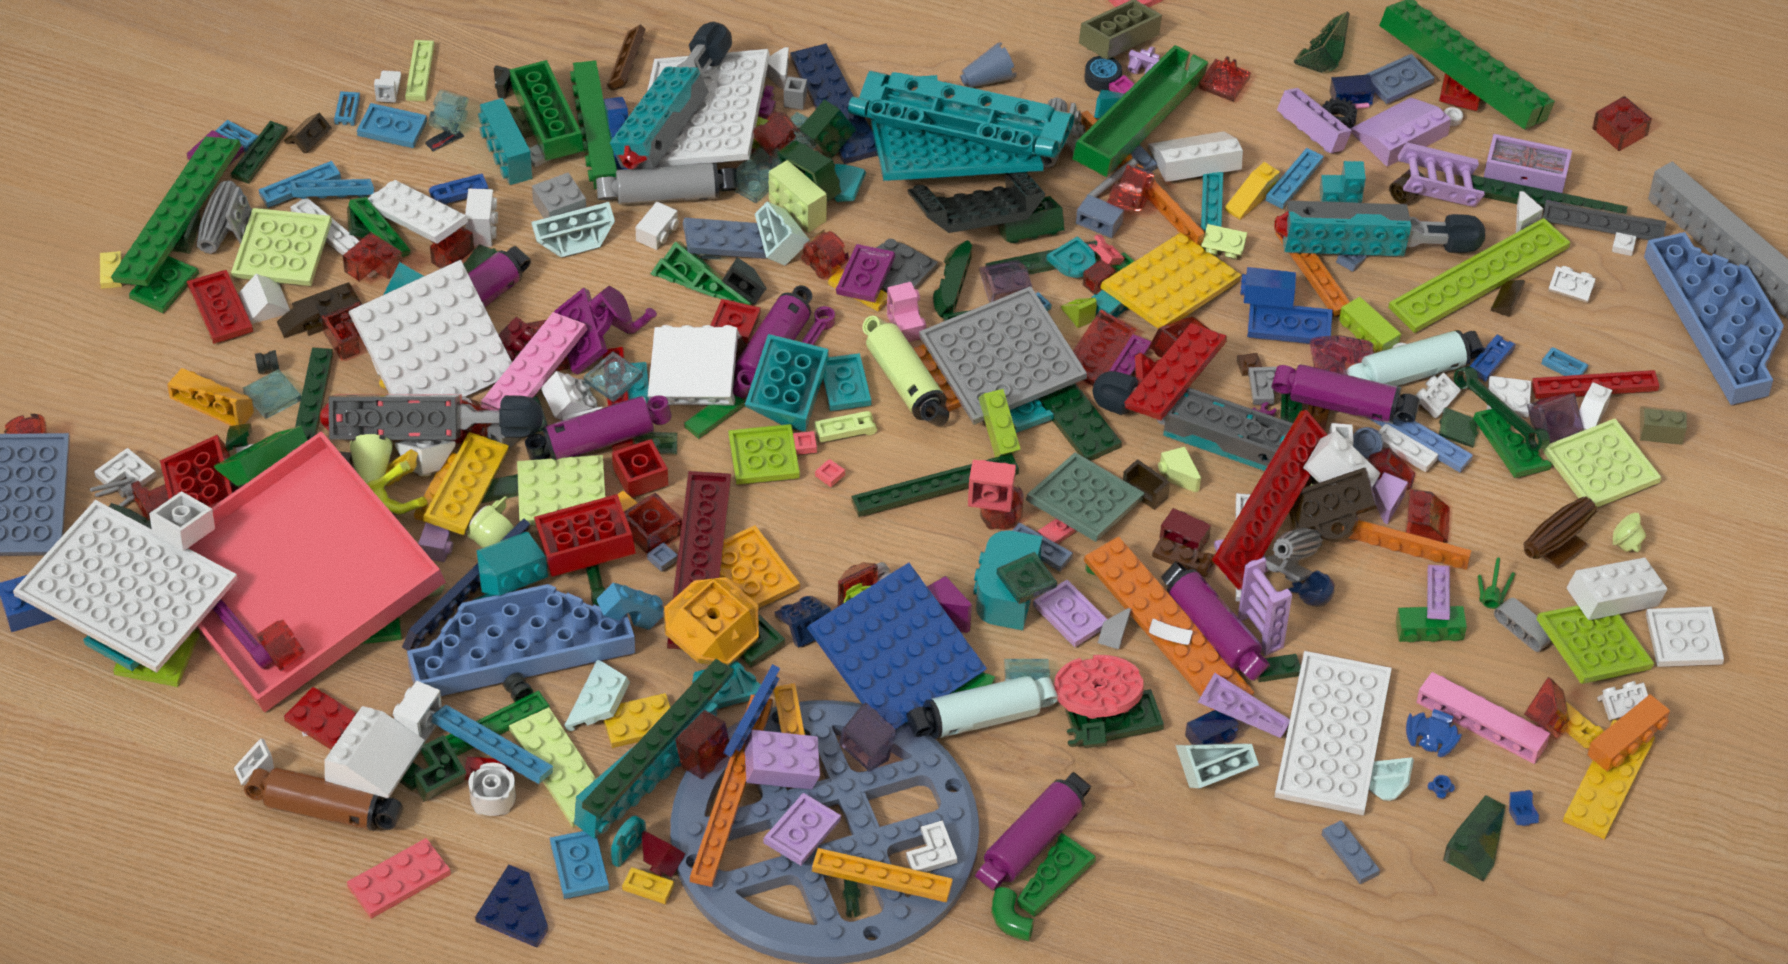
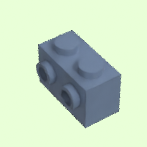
(1099, 216)

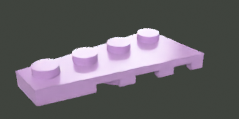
(1235, 702)

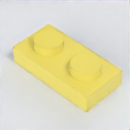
(108, 263)

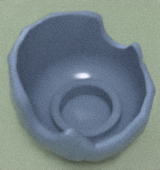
(1367, 441)

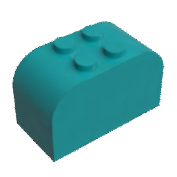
(993, 599)

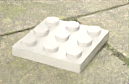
(1684, 636)

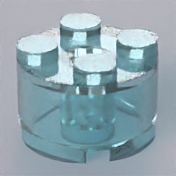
(448, 111)

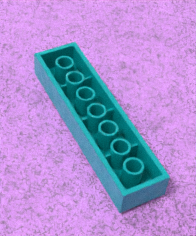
(657, 771)

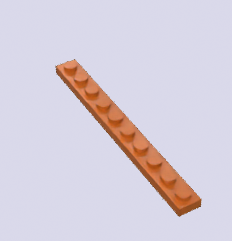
(1160, 198)
(724, 810)

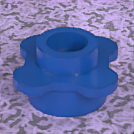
(1443, 781)

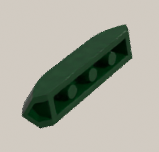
(955, 272)

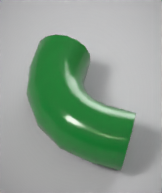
(1006, 917)

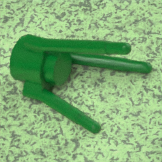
(1492, 596)

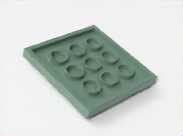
(1085, 496)

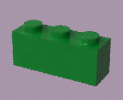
(1415, 626)

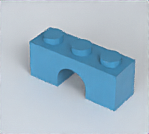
(642, 607)

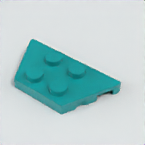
(737, 688)

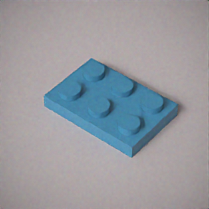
(391, 125)
(578, 864)

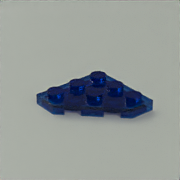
(514, 908)

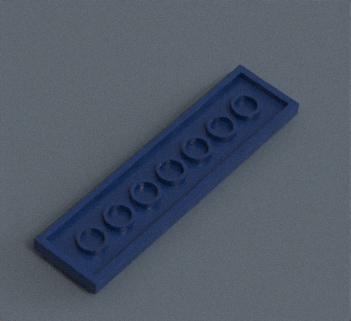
(828, 83)
(455, 596)

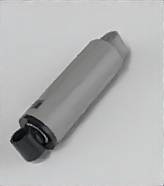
(667, 184)

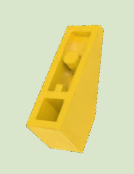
(1253, 190)

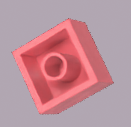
(991, 485)

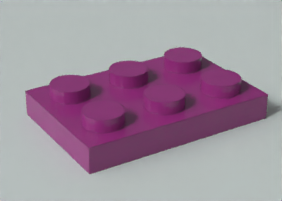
(865, 273)

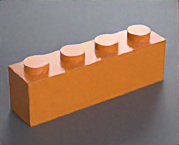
(1629, 733)

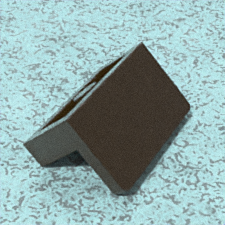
(309, 132)

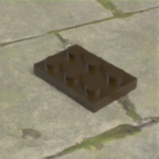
(328, 302)

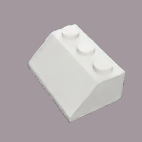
(1337, 457)

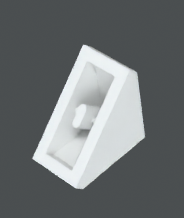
(778, 67)
(1527, 211)
(257, 757)

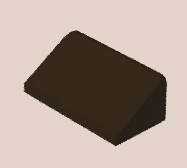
(1508, 297)

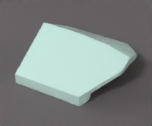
(1390, 777)

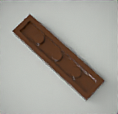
(626, 57)

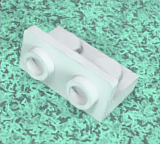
(1572, 284)
(1438, 394)
(1623, 700)

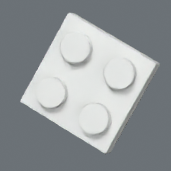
(1512, 392)

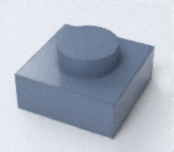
(662, 557)

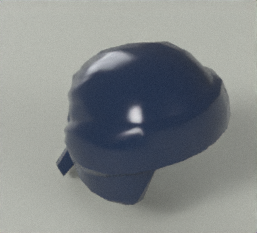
(1316, 590)

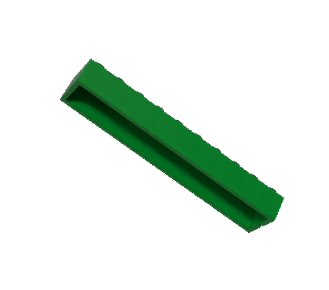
(1467, 63)
(1139, 111)

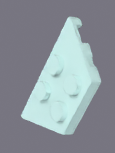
(599, 696)

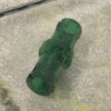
(851, 896)

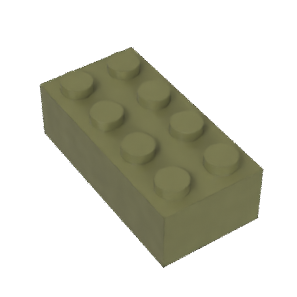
(1120, 29)

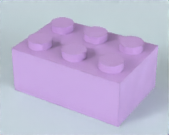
(782, 759)

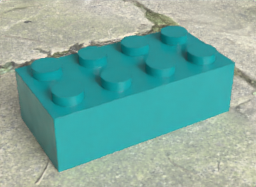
(505, 141)

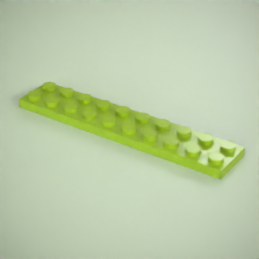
(1478, 275)

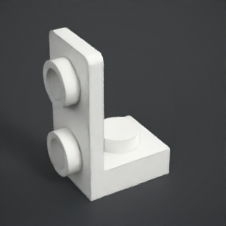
(387, 86)

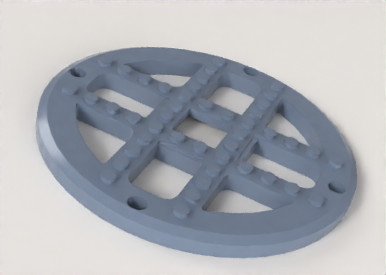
(831, 937)

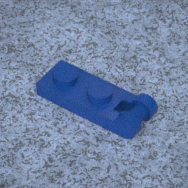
(457, 189)
(1492, 357)

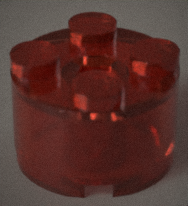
(776, 132)
(824, 253)
(1004, 520)
(279, 645)

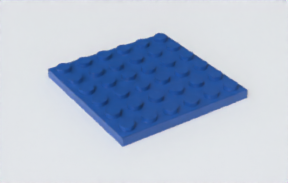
(896, 646)

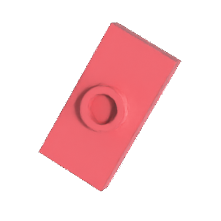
(1056, 531)

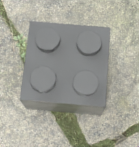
(557, 196)

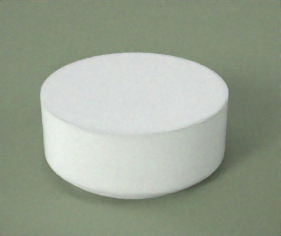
(1455, 114)

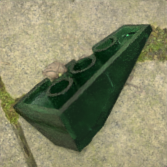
(1327, 47)
(1477, 839)

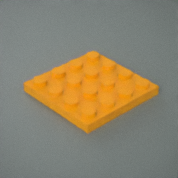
(756, 567)

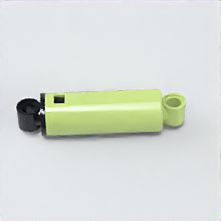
(906, 371)

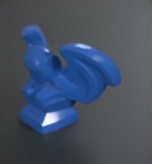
(1434, 731)

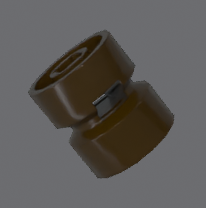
(1396, 188)

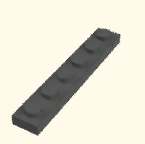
(1603, 220)

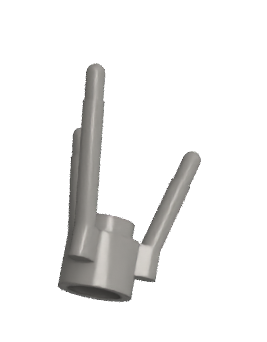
(123, 487)

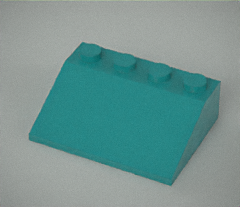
(787, 381)

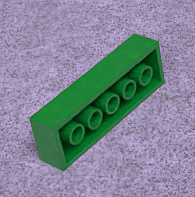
(546, 110)

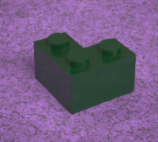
(443, 770)

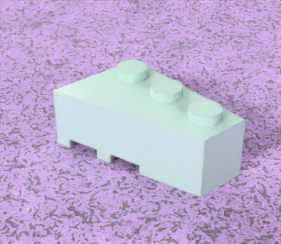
(1213, 762)

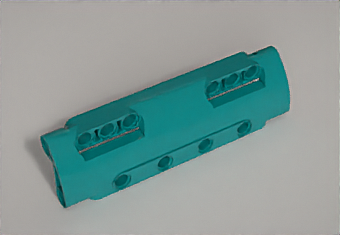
(963, 114)

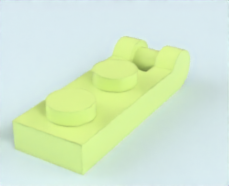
(845, 426)

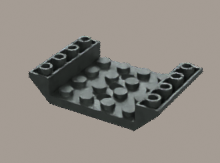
(981, 207)

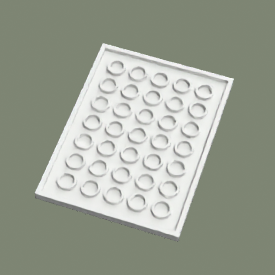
(726, 117)
(125, 586)

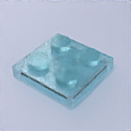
(613, 376)
(272, 394)

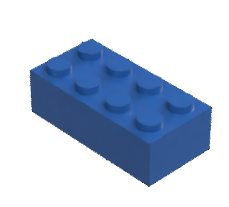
(18, 612)

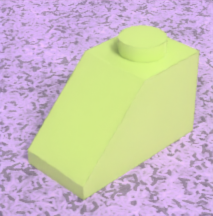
(1180, 469)

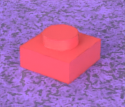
(805, 442)
(830, 473)

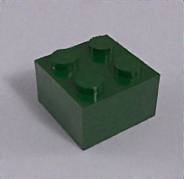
(827, 129)

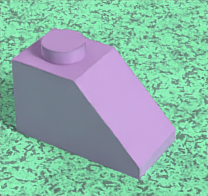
(1389, 495)
(436, 542)

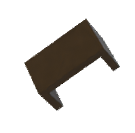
(1148, 481)

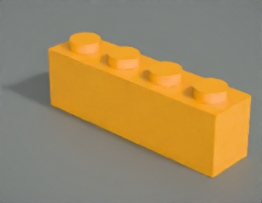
(210, 398)

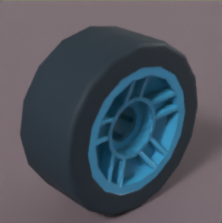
(1101, 72)

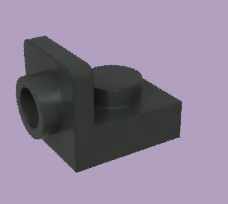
(503, 81)

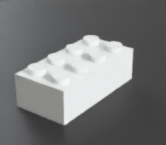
(1616, 588)

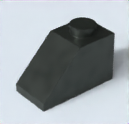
(744, 281)

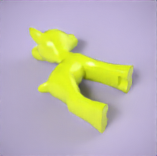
(378, 485)

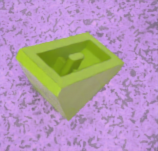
(1080, 311)

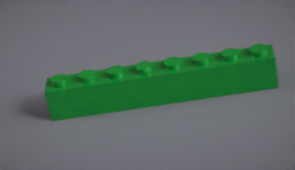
(594, 121)

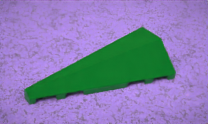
(694, 273)

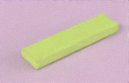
(420, 70)

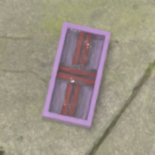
(1527, 163)

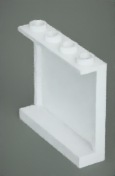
(694, 364)

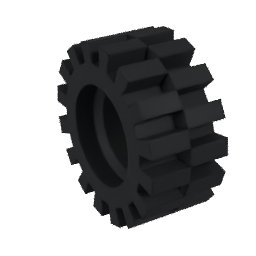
(1344, 108)

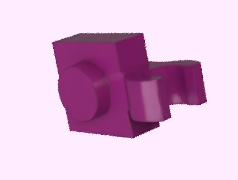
(767, 103)

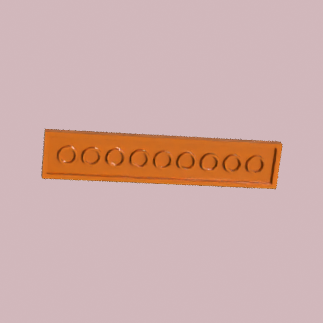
(1148, 600)

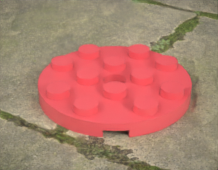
(1119, 691)

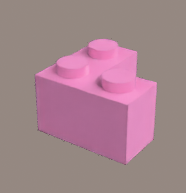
(904, 310)

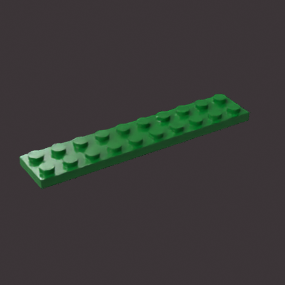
(176, 211)

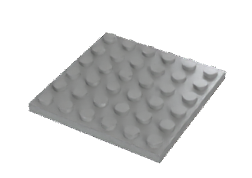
(1004, 347)

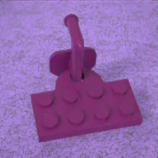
(599, 314)

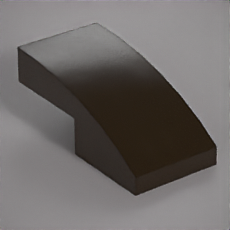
(292, 321)

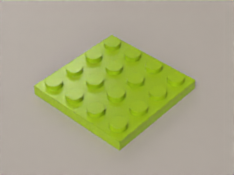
(1594, 647)

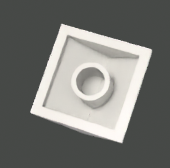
(263, 299)

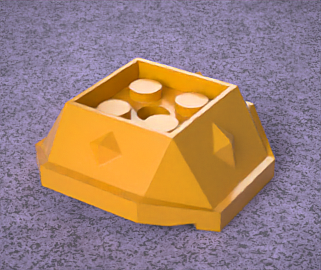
(706, 638)

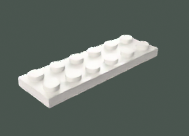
(417, 211)

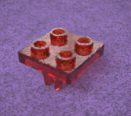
(1224, 79)

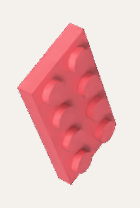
(398, 878)

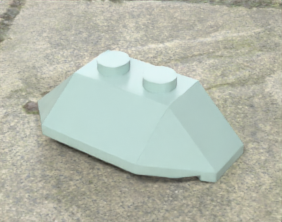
(574, 230)

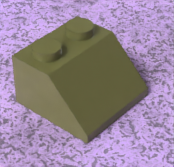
(1662, 425)

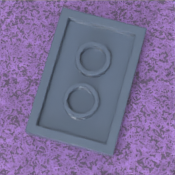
(1400, 78)

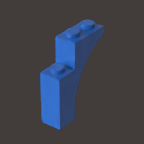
(616, 115)

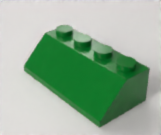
(261, 455)

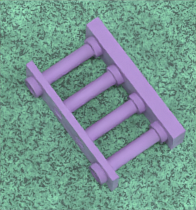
(1441, 161)
(1277, 606)

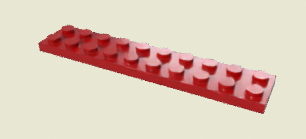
(1269, 500)

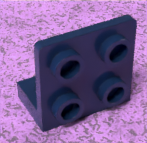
(800, 616)

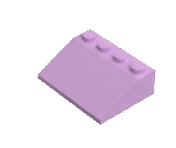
(1405, 122)

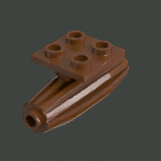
(1557, 537)

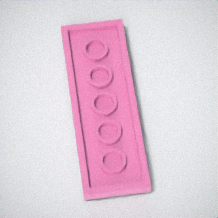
(537, 359)

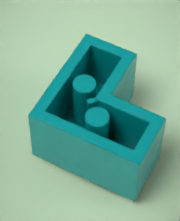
(1344, 187)

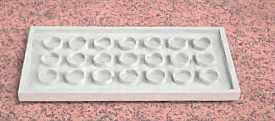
(1333, 733)

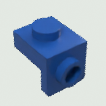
(1522, 808)

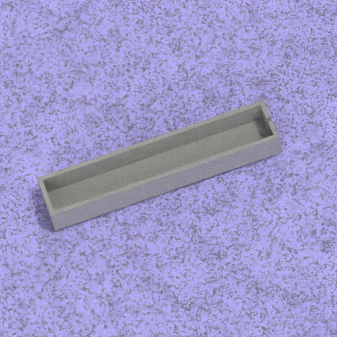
(1720, 231)

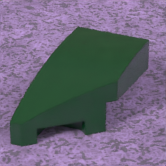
(237, 436)

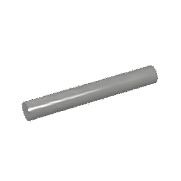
(1111, 180)

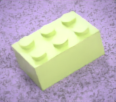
(797, 195)

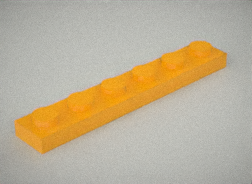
(882, 875)

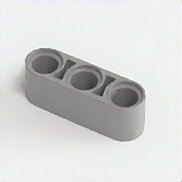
(1522, 624)

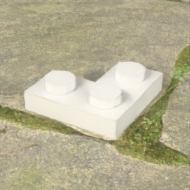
(125, 465)
(937, 851)

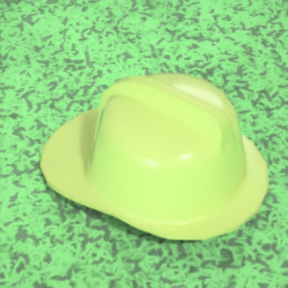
(1629, 533)

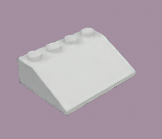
(1197, 155)
(372, 753)

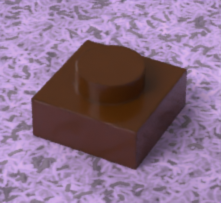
(1246, 361)

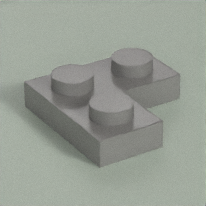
(1260, 384)

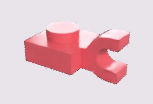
(1107, 252)

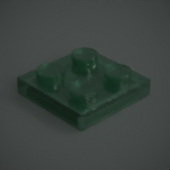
(1026, 577)

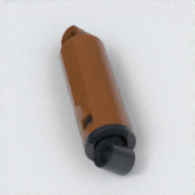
(322, 800)

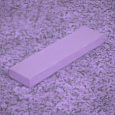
(1438, 592)

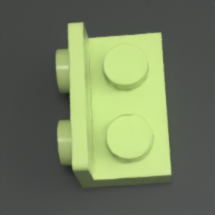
(1224, 241)

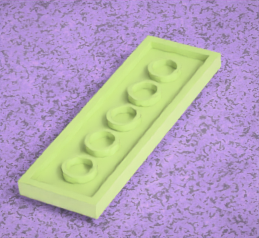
(547, 740)

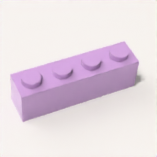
(1314, 120)

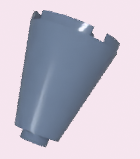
(989, 68)

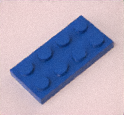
(1288, 324)
(753, 711)

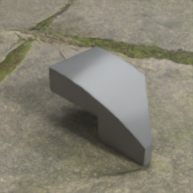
(1114, 628)

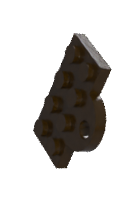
(1334, 504)

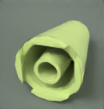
(370, 456)

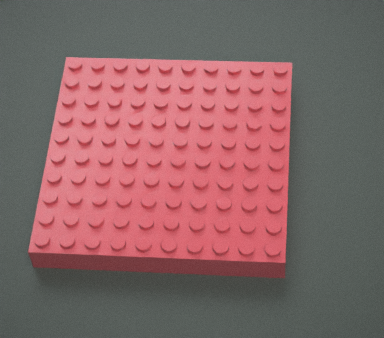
(318, 555)

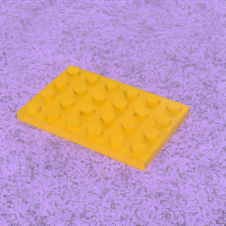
(1171, 281)

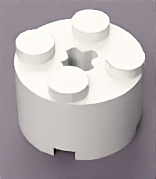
(492, 790)

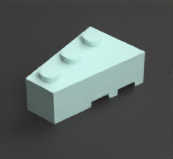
(779, 233)

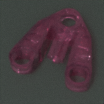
(1337, 350)

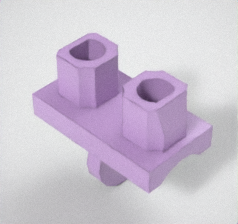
(1144, 59)

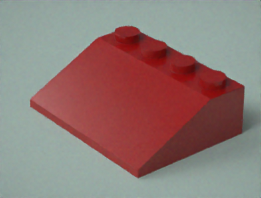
(195, 473)
(585, 535)

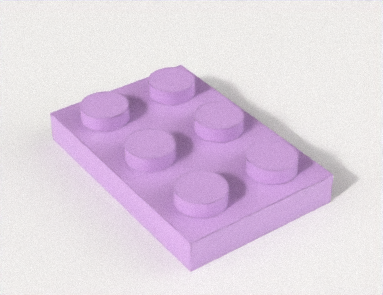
(1070, 613)
(802, 829)

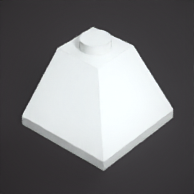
(430, 455)

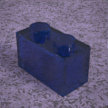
(1353, 88)
(1212, 729)

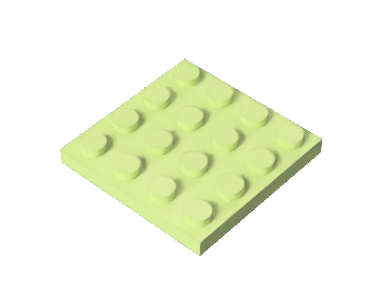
(282, 246)
(1602, 463)
(558, 484)

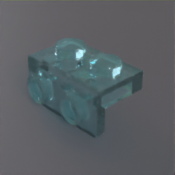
(1026, 667)

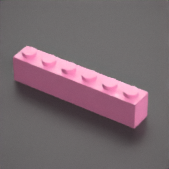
(1484, 717)

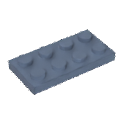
(723, 238)

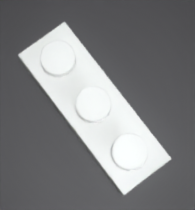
(1408, 448)

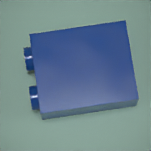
(1268, 287)

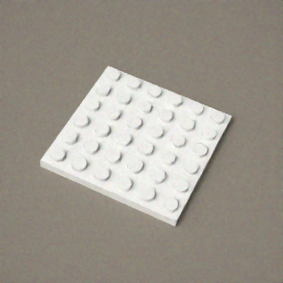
(433, 336)

